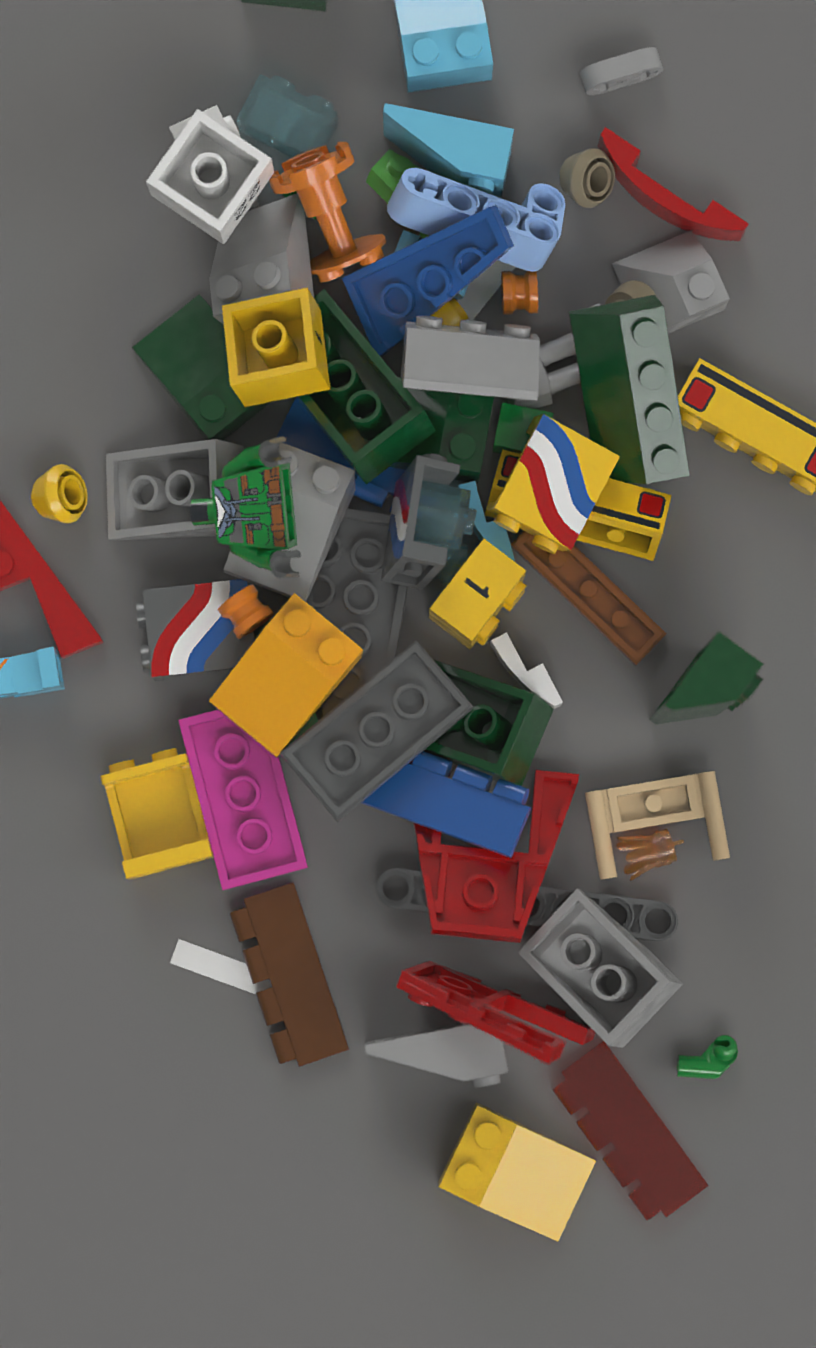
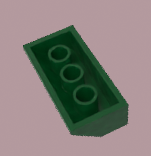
(631, 388)
(714, 681)

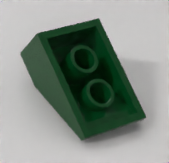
(192, 366)
(460, 430)
(498, 732)

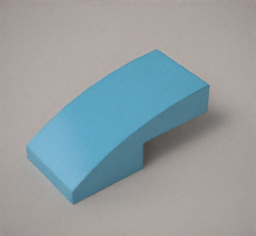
(490, 531)

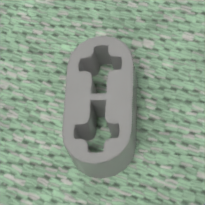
(621, 71)

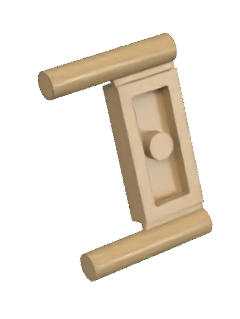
(655, 805)

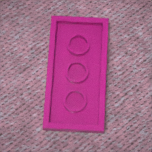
(242, 801)

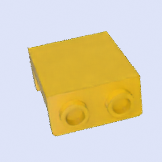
(156, 814)

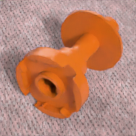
(321, 195)

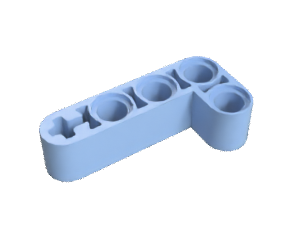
(435, 202)

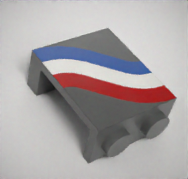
(406, 560)
(188, 631)

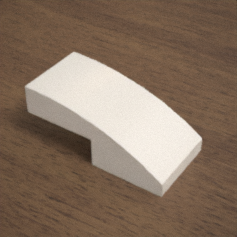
(534, 681)

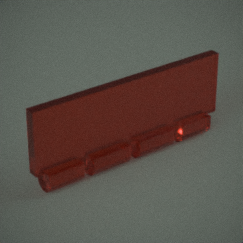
(628, 1121)

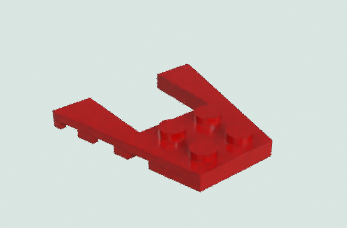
(23, 562)
(487, 893)
(481, 1005)

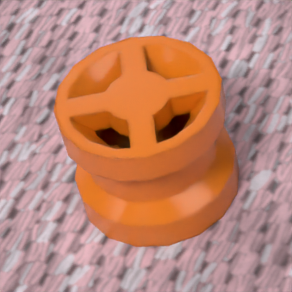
(519, 292)
(245, 611)

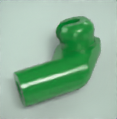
(712, 1062)

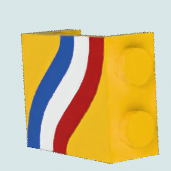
(553, 485)

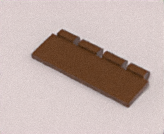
(296, 975)

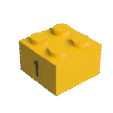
(275, 347)
(478, 594)

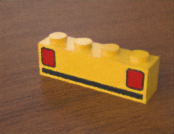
(752, 423)
(622, 520)

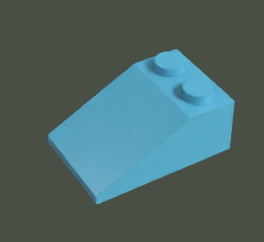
(443, 42)
(452, 146)

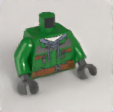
(254, 508)

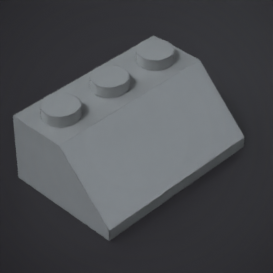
(471, 358)

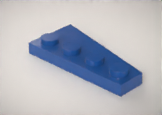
(424, 276)

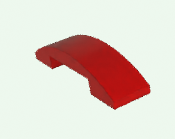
(714, 223)

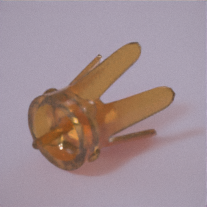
(649, 851)

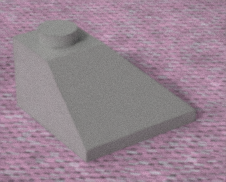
(680, 277)

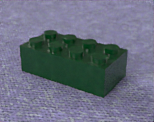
(367, 407)

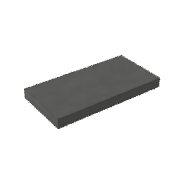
(376, 731)

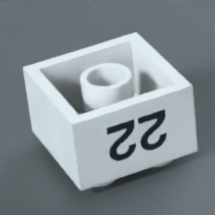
(210, 176)

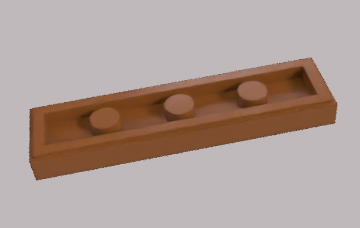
(594, 597)

